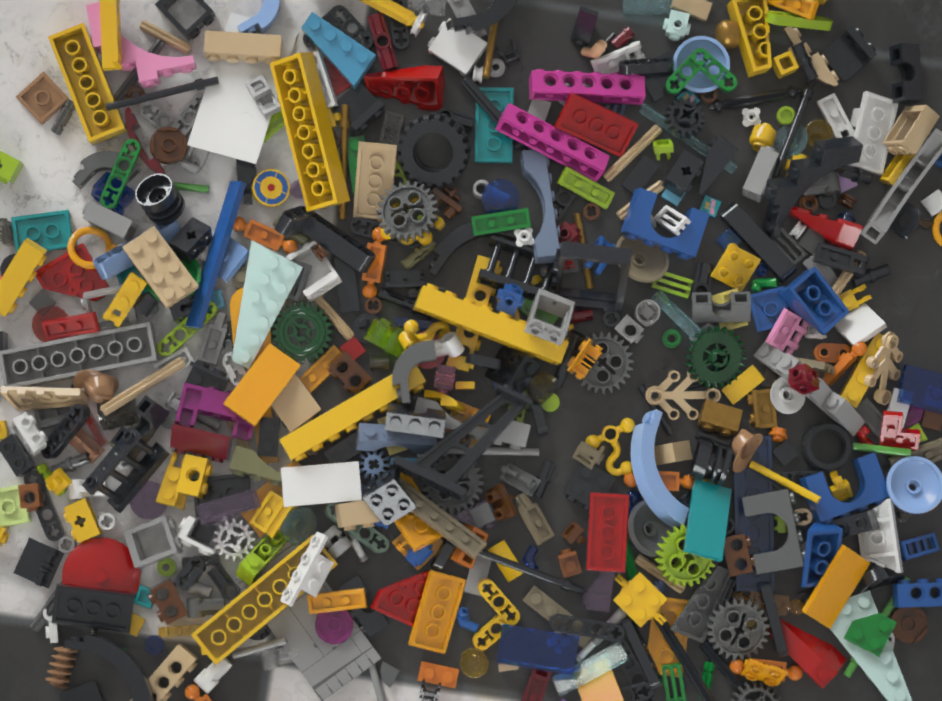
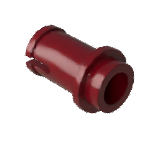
(622, 38)
(580, 316)

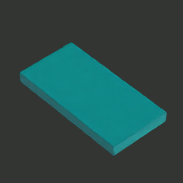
(491, 144)
(707, 520)

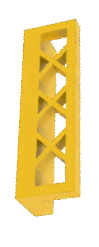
(111, 35)

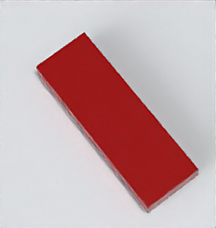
(70, 326)

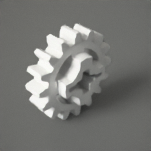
(229, 528)

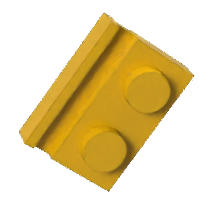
(270, 514)

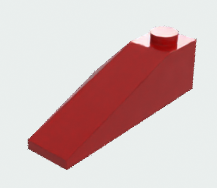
(412, 85)
(836, 233)
(814, 656)

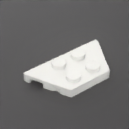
(882, 544)

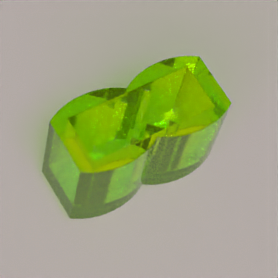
(385, 337)

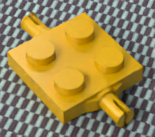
(640, 599)

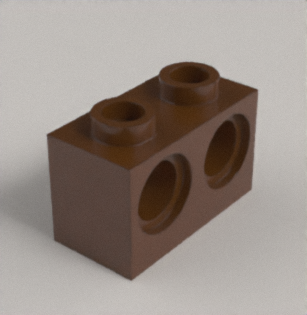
(352, 368)
(733, 555)
(171, 599)

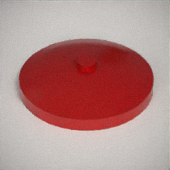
(101, 565)

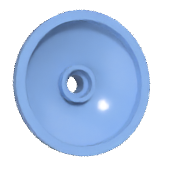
(700, 82)
(923, 476)

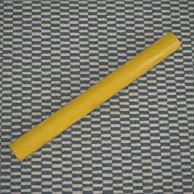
(785, 482)

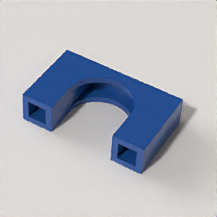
(638, 226)
(871, 490)

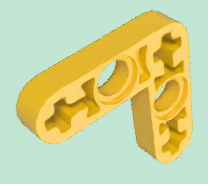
(500, 618)

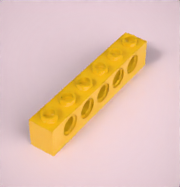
(474, 343)

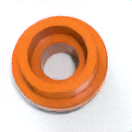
(778, 434)

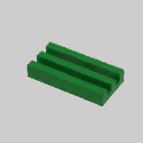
(674, 698)

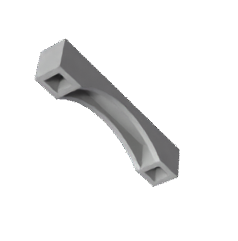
(515, 434)

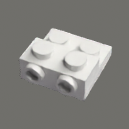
(28, 434)

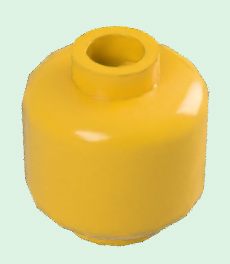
(763, 136)

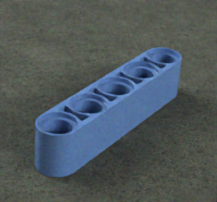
(116, 259)

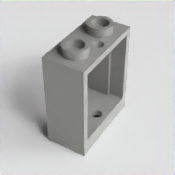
(760, 173)
(109, 221)
(562, 308)
(107, 325)
(135, 547)

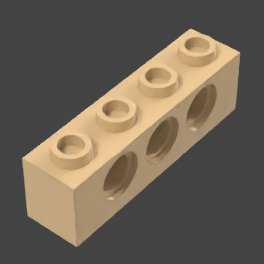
(185, 658)

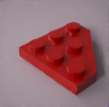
(68, 278)
(401, 598)

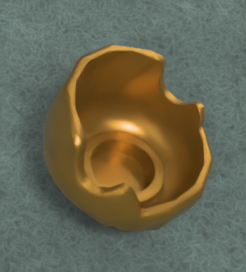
(727, 34)

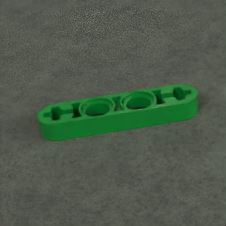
(118, 173)

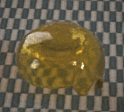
(818, 130)
(474, 663)

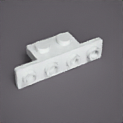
(310, 572)

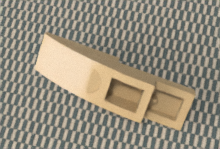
(819, 61)

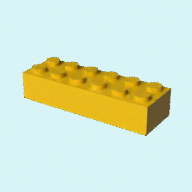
(87, 83)

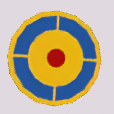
(270, 188)

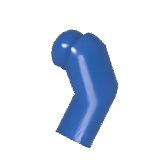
(464, 620)

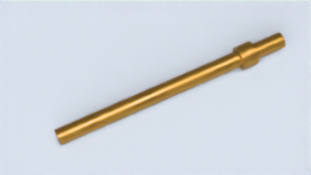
(344, 124)

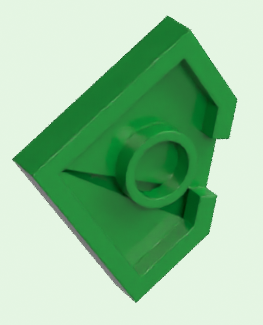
(870, 632)

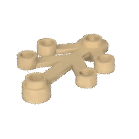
(889, 347)
(679, 395)

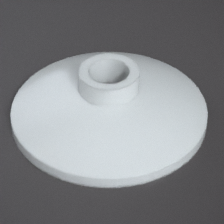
(793, 400)

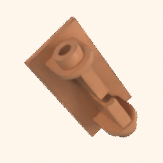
(84, 443)

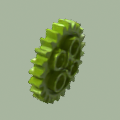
(671, 550)

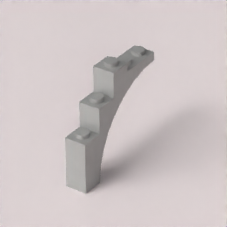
(903, 187)
(828, 401)

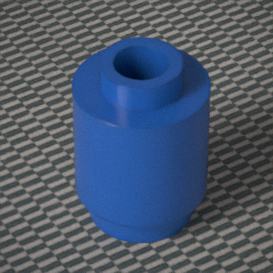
(419, 556)

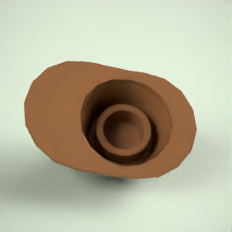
(96, 385)
(743, 448)

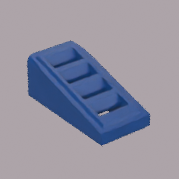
(907, 550)

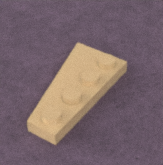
(43, 398)

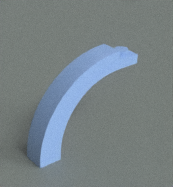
(647, 475)

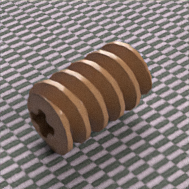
(61, 667)

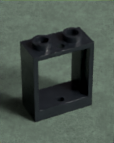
(194, 30)

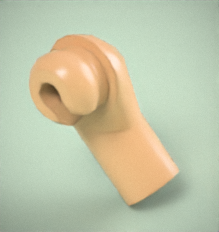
(596, 50)

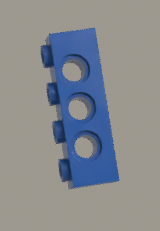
(902, 593)

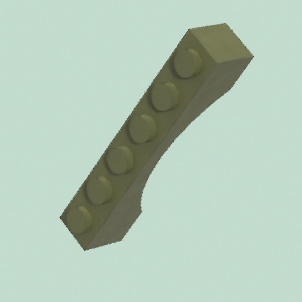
(249, 463)

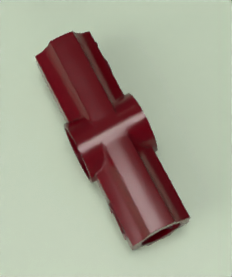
(379, 31)

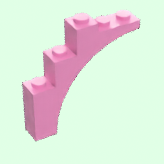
(149, 65)

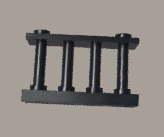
(489, 278)
(138, 476)

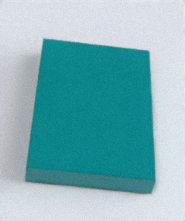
(46, 229)

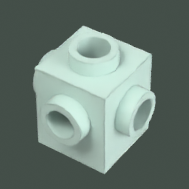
(677, 19)

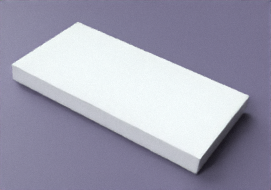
(872, 126)
(321, 484)

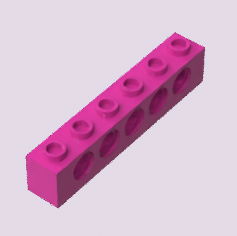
(597, 93)
(552, 142)

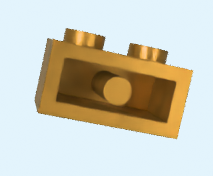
(719, 418)

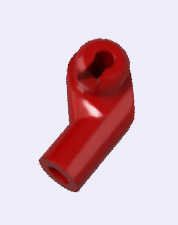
(862, 435)

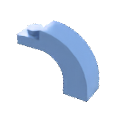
(263, 19)

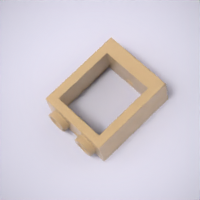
(910, 130)

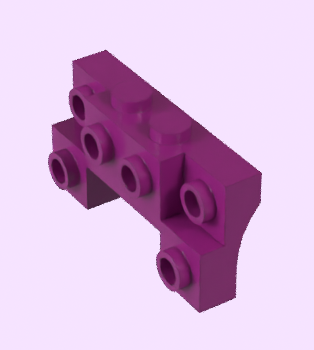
(209, 403)

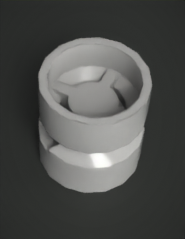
(647, 312)
(338, 547)

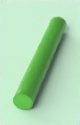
(192, 187)
(881, 449)

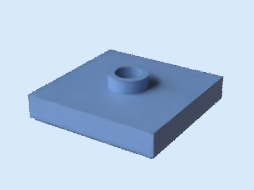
(233, 260)

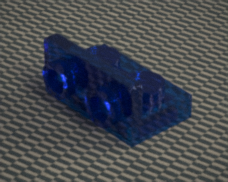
(127, 196)

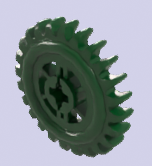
(316, 345)
(731, 362)

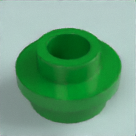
(676, 334)

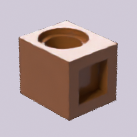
(24, 490)

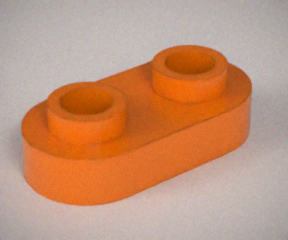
(833, 352)

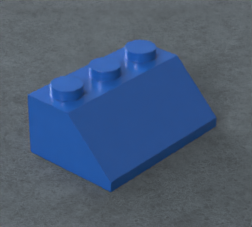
(821, 548)

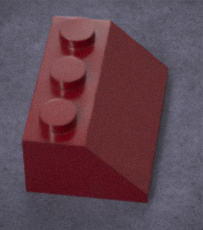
(201, 443)

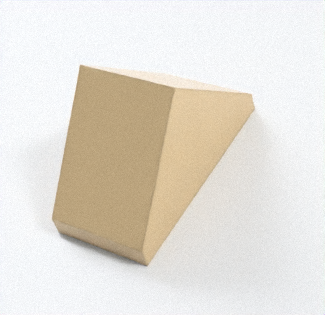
(672, 452)

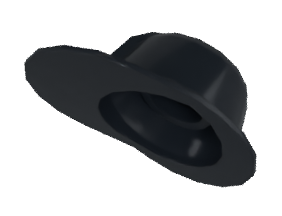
(877, 576)

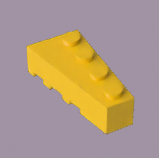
(754, 34)

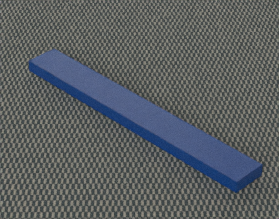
(216, 254)

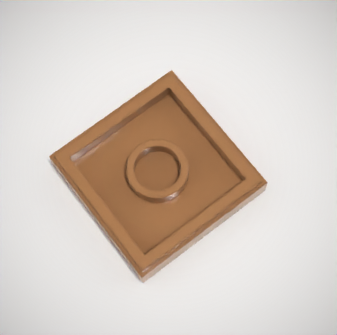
(42, 98)

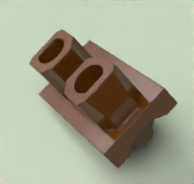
(453, 208)
(501, 501)

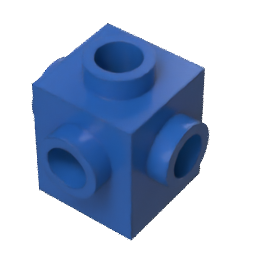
(509, 299)

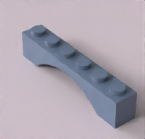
(535, 171)

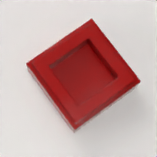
(353, 348)

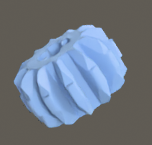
(367, 467)

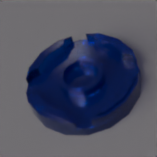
(500, 196)

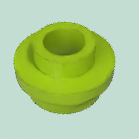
(171, 571)

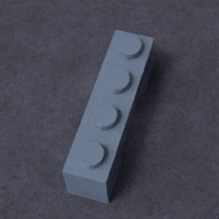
(374, 436)

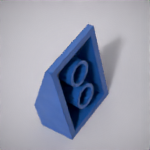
(814, 300)

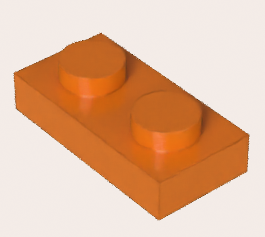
(438, 673)

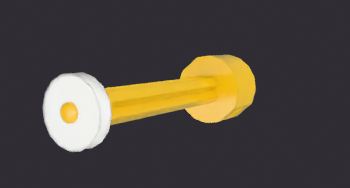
(399, 13)

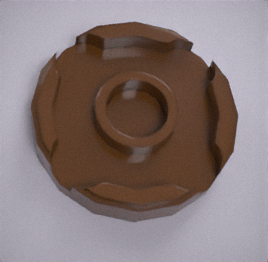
(168, 145)
(910, 625)

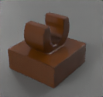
(573, 533)

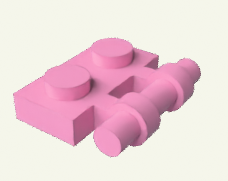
(784, 329)

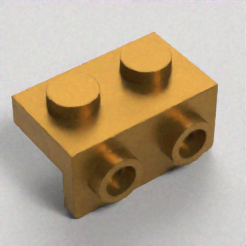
(763, 411)

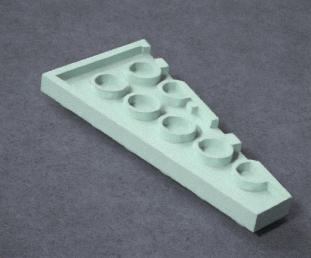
(264, 292)
(881, 670)

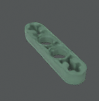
(356, 532)

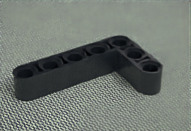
(327, 235)

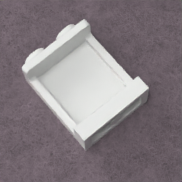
(457, 48)
(322, 275)

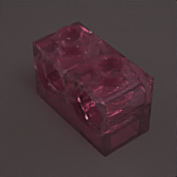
(444, 379)

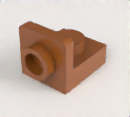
(569, 562)

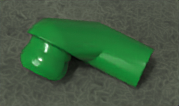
(758, 284)

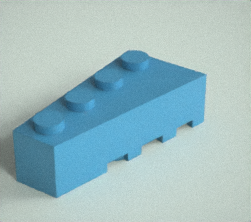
(343, 52)

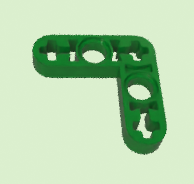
(696, 66)

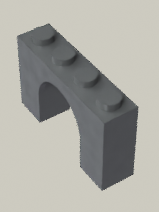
(781, 504)

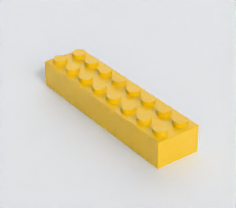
(309, 131)
(486, 323)
(347, 416)
(251, 608)

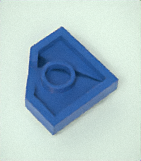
(766, 308)

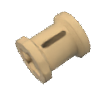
(808, 516)

